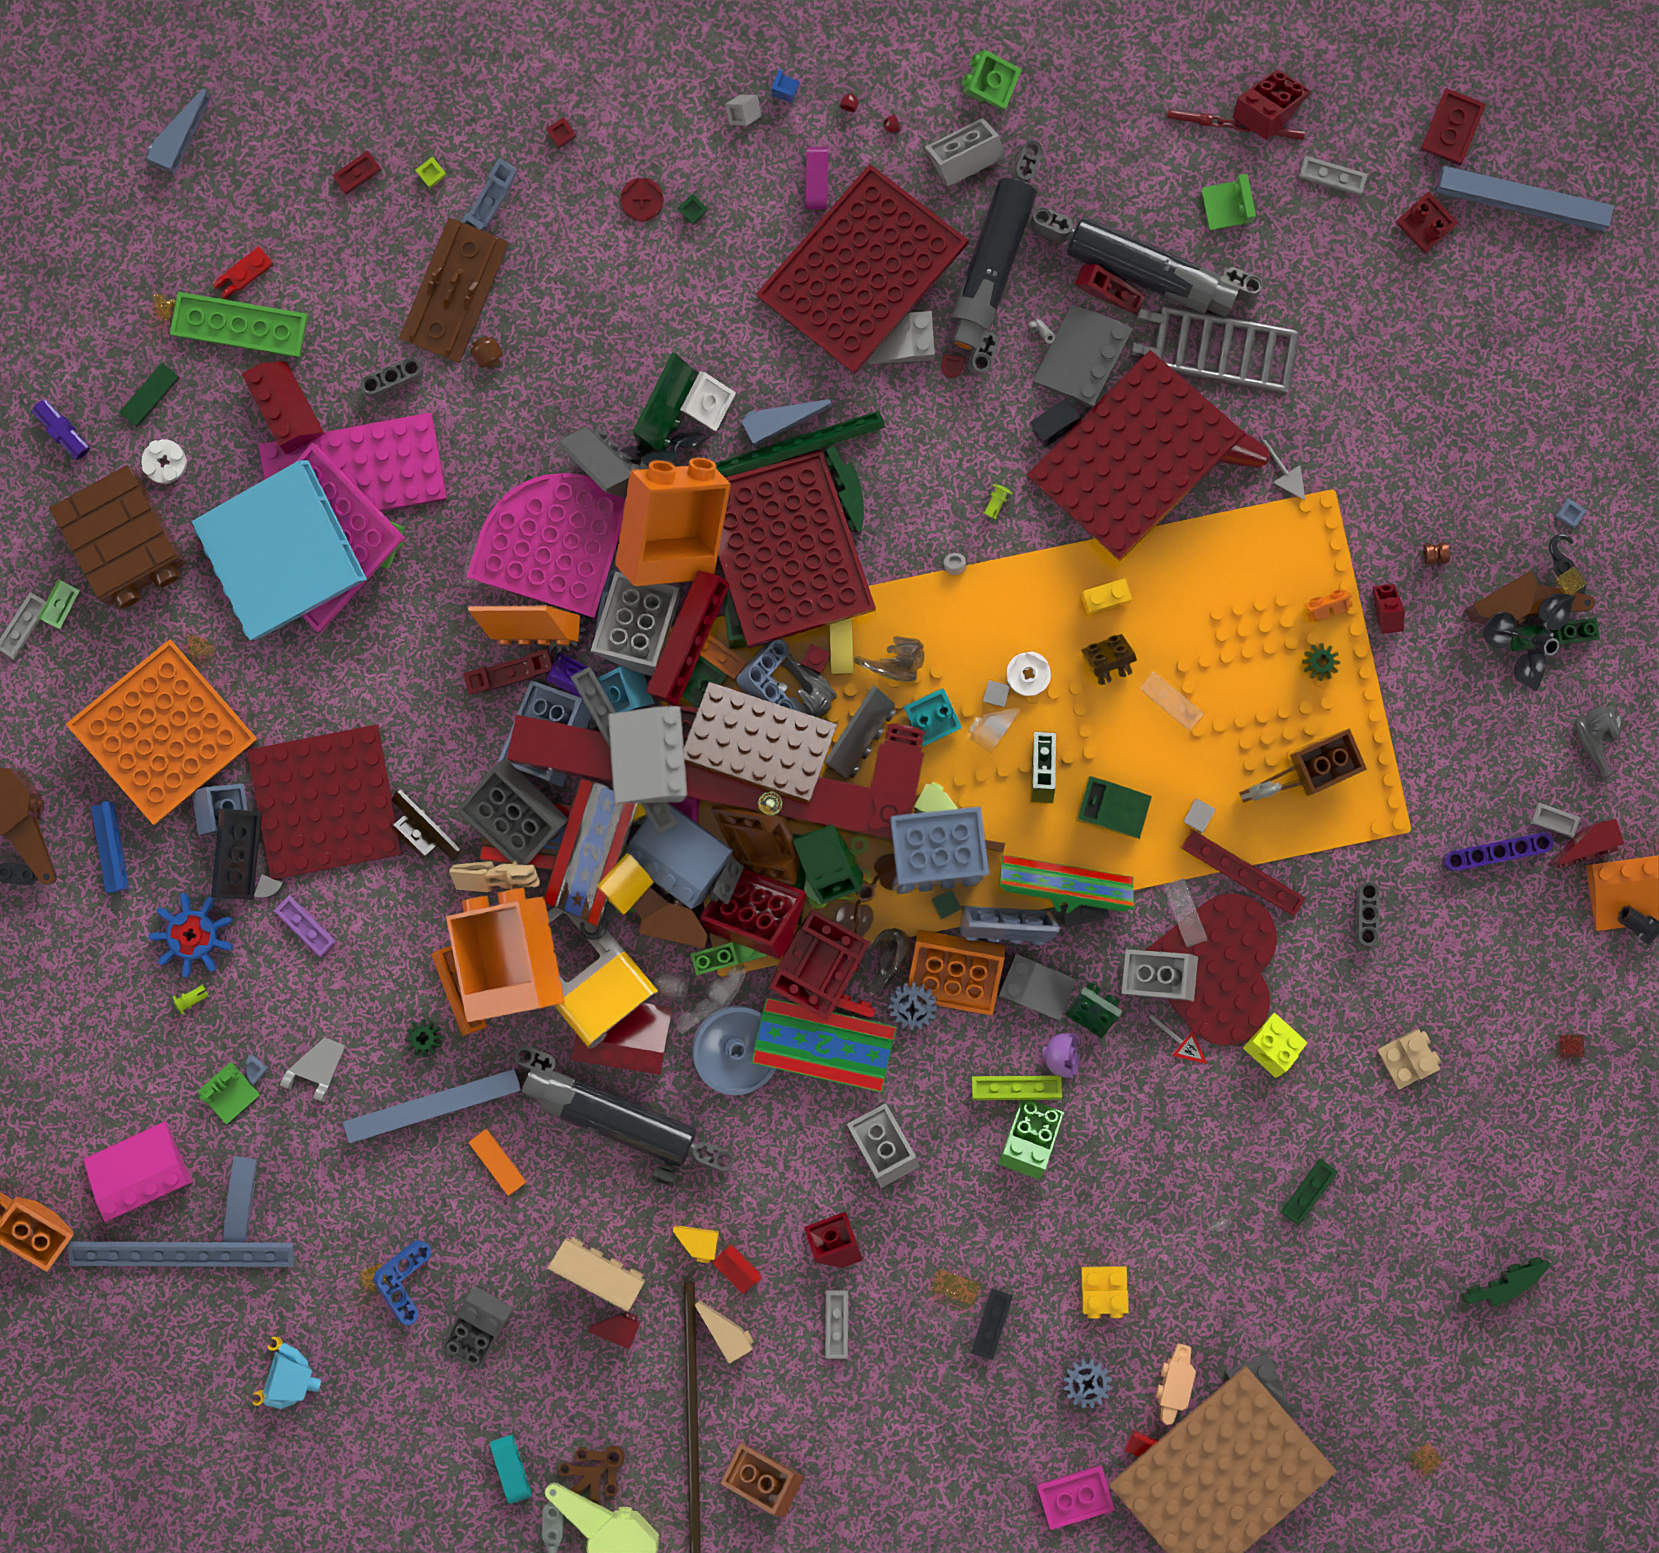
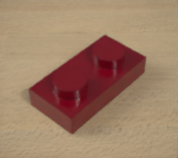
(357, 172)

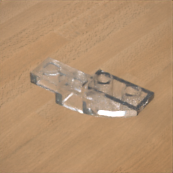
(721, 995)

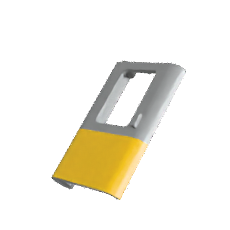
(603, 990)

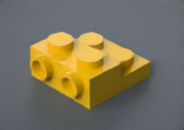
(1104, 1291)

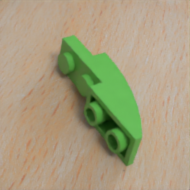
(723, 957)

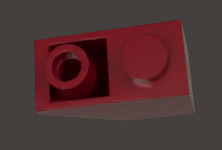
(1388, 608)

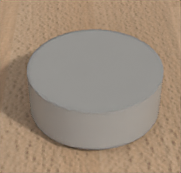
(955, 564)

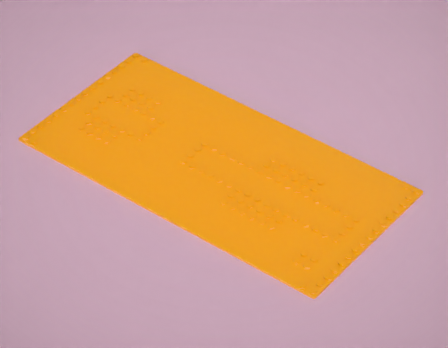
(1210, 615)

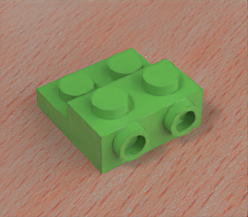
(991, 79)

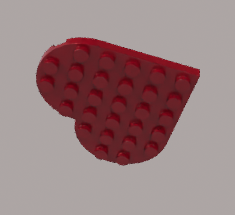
(1229, 990)

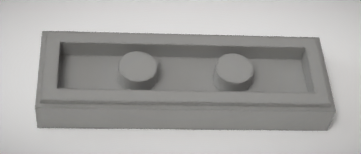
(1333, 175)
(21, 626)
(836, 1324)

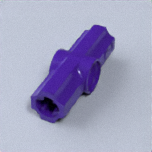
(61, 429)

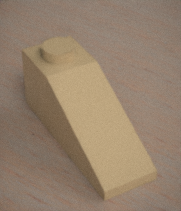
(727, 1334)

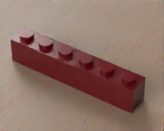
(688, 637)

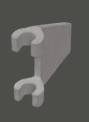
(316, 1066)

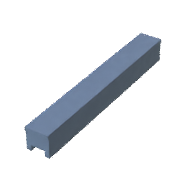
(1524, 198)
(432, 1106)

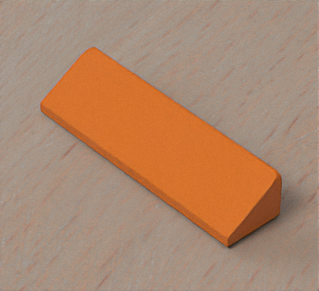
(447, 972)

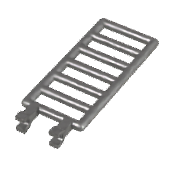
(1242, 380)

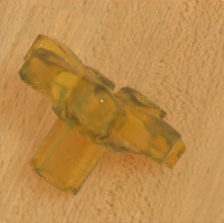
(162, 306)

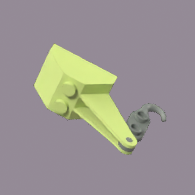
(607, 1531)

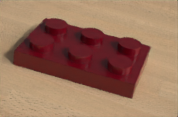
(1453, 126)

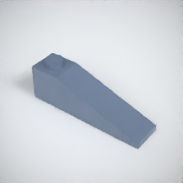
(174, 139)
(771, 422)

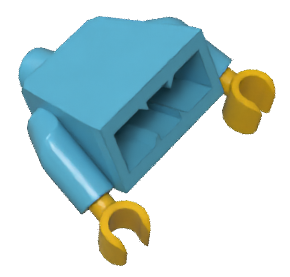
(287, 1378)

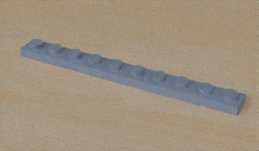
(181, 1254)

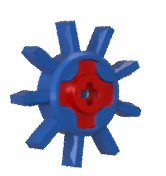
(198, 923)

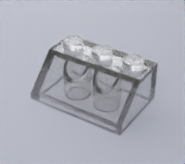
(991, 728)

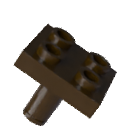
(1109, 655)

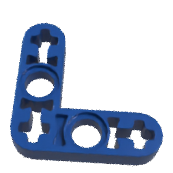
(395, 1277)

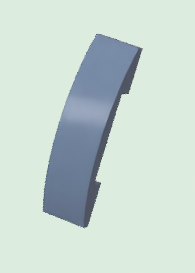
(492, 195)

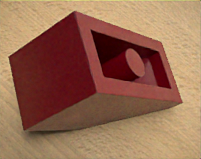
(617, 1329)

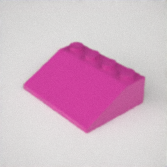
(136, 1171)

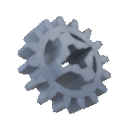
(902, 1007)
(1093, 1373)

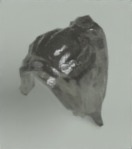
(903, 666)
(894, 949)

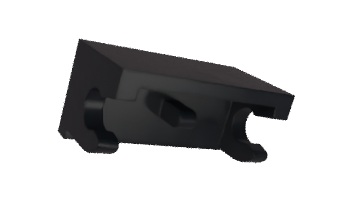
(1055, 422)

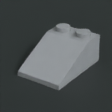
(908, 341)
(1160, 975)
(883, 1145)

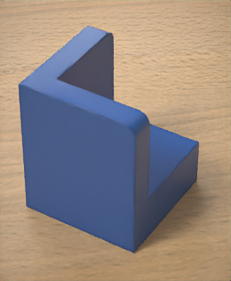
(784, 87)

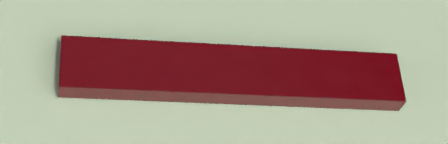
(1243, 873)

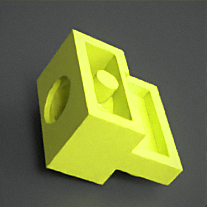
(1275, 1046)

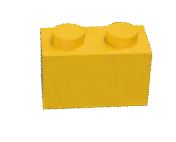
(1106, 596)

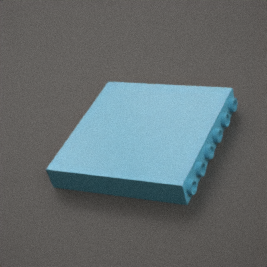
(278, 550)

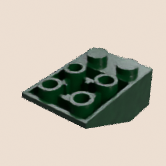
(1113, 807)
(828, 864)

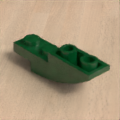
(851, 497)
(1571, 633)
(1516, 1281)

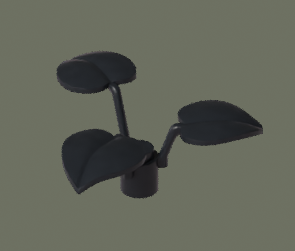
(681, 440)
(1531, 667)

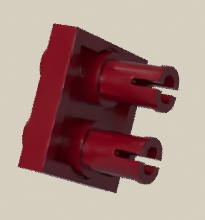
(1426, 222)

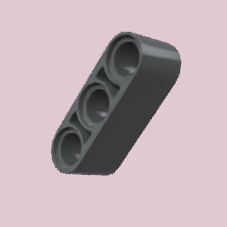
(403, 378)
(1373, 904)

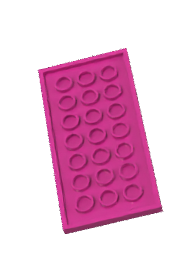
(388, 460)

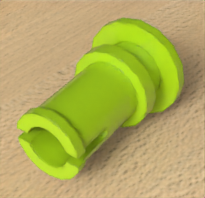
(997, 500)
(189, 999)

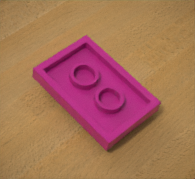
(1075, 1497)

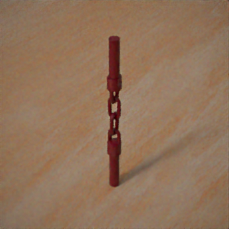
(1206, 120)

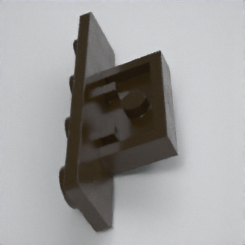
(420, 830)

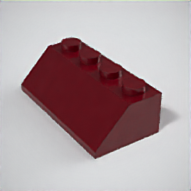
(283, 405)

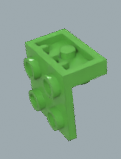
(1229, 204)

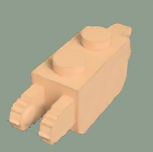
(1176, 1384)

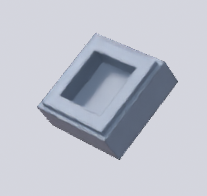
(1570, 513)

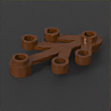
(593, 1474)

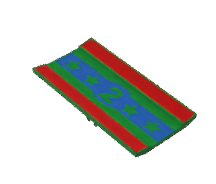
(1067, 884)
(832, 1049)

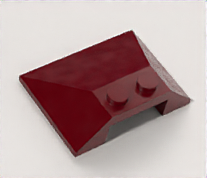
(818, 964)

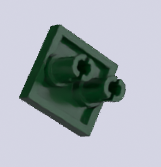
(701, 676)
(1094, 1011)

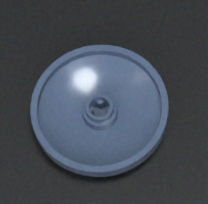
(725, 1051)

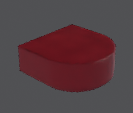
(952, 365)

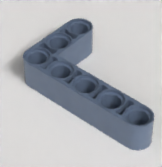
(755, 678)

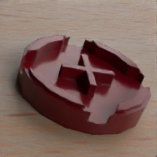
(642, 199)

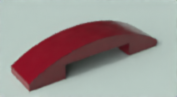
(508, 672)

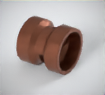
(1436, 553)

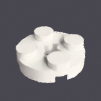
(157, 451)
(1023, 662)

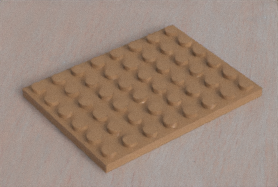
(1223, 1472)

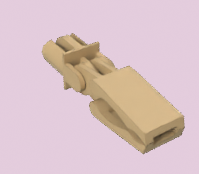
(483, 876)

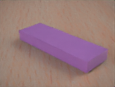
(305, 926)

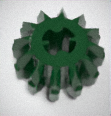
(1326, 669)
(429, 1043)

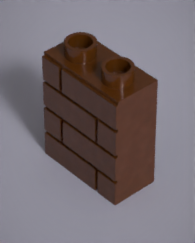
(119, 538)

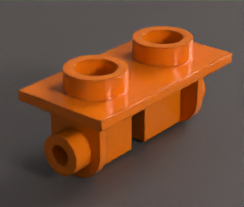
(1319, 606)

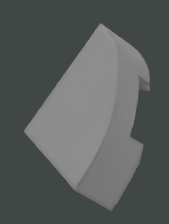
(267, 886)

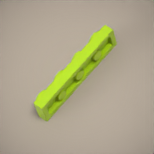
(1016, 1088)

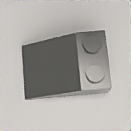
(1037, 987)
(1265, 1372)

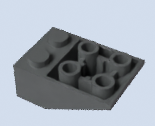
(476, 1327)

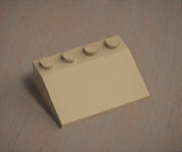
(597, 1274)

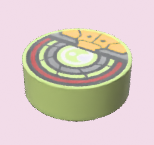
(770, 803)

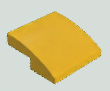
(625, 883)

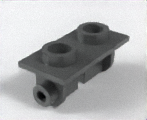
(727, 881)

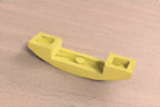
(841, 647)

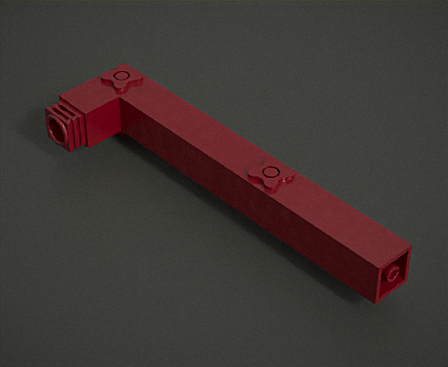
(846, 805)

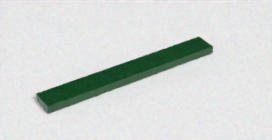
(801, 444)

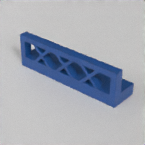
(110, 847)

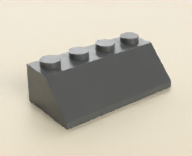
(600, 459)

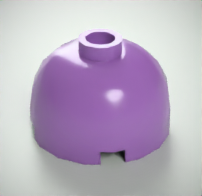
(1062, 1054)

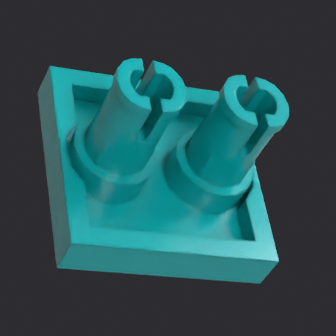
(934, 716)

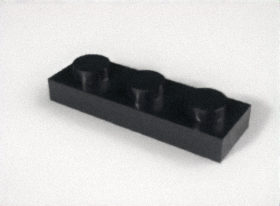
(991, 1324)

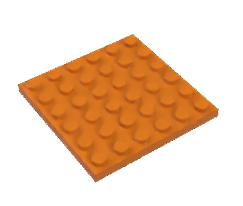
(161, 732)

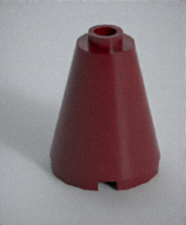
(1247, 453)

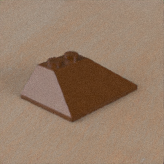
(760, 842)

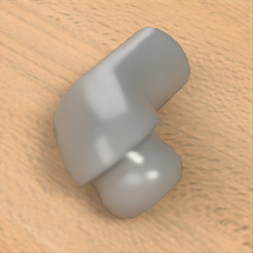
(1038, 326)

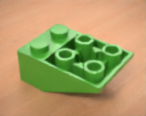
(1031, 1138)

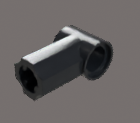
(1643, 926)

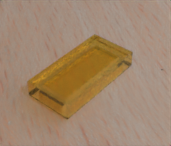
(955, 1286)

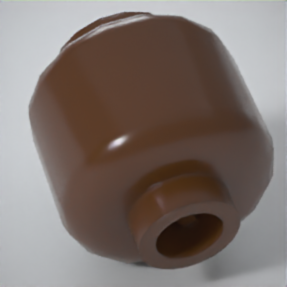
(486, 352)

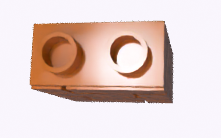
(672, 522)
(504, 955)

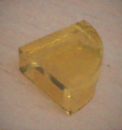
(199, 646)

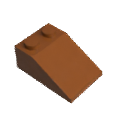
(762, 1480)

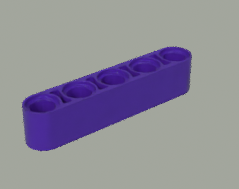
(1508, 851)

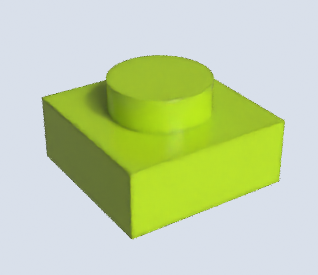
(431, 172)

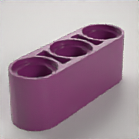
(816, 178)

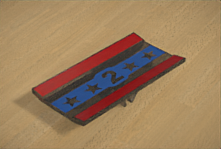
(589, 851)

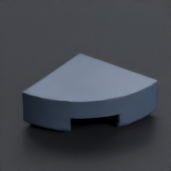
(254, 1069)

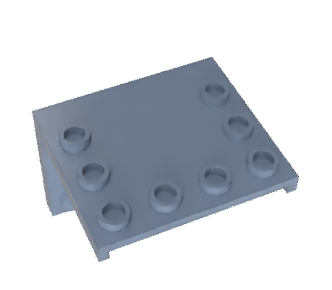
(938, 850)

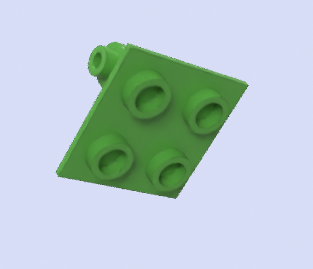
(228, 1093)

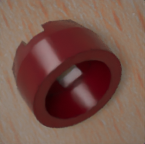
(849, 103)
(891, 124)

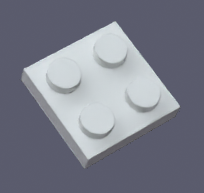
(708, 401)

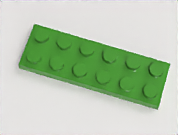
(239, 324)

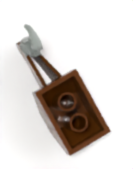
(1317, 766)

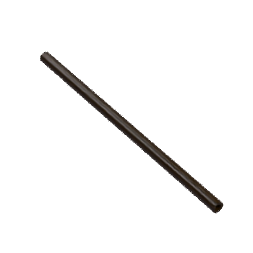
(692, 1417)

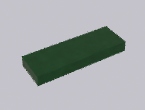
(149, 394)
(1309, 1192)

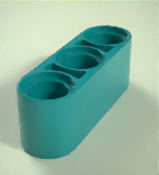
(510, 1469)

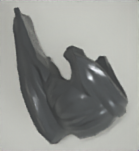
(815, 689)
(1591, 731)

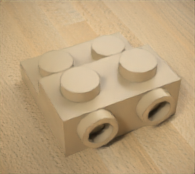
(1409, 1058)

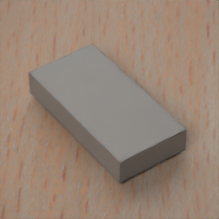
(1555, 820)

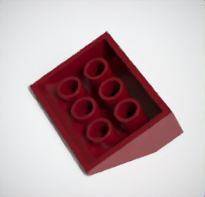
(759, 914)
(632, 1043)

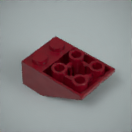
(1270, 103)
(1599, 837)

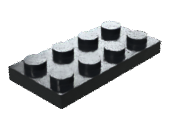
(236, 854)

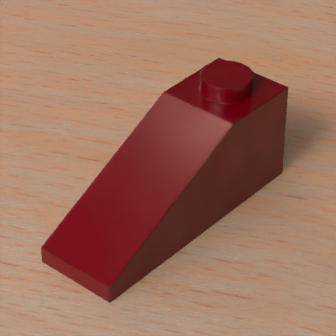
(1109, 288)

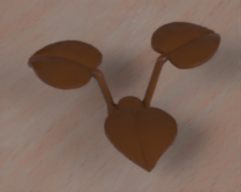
(860, 917)

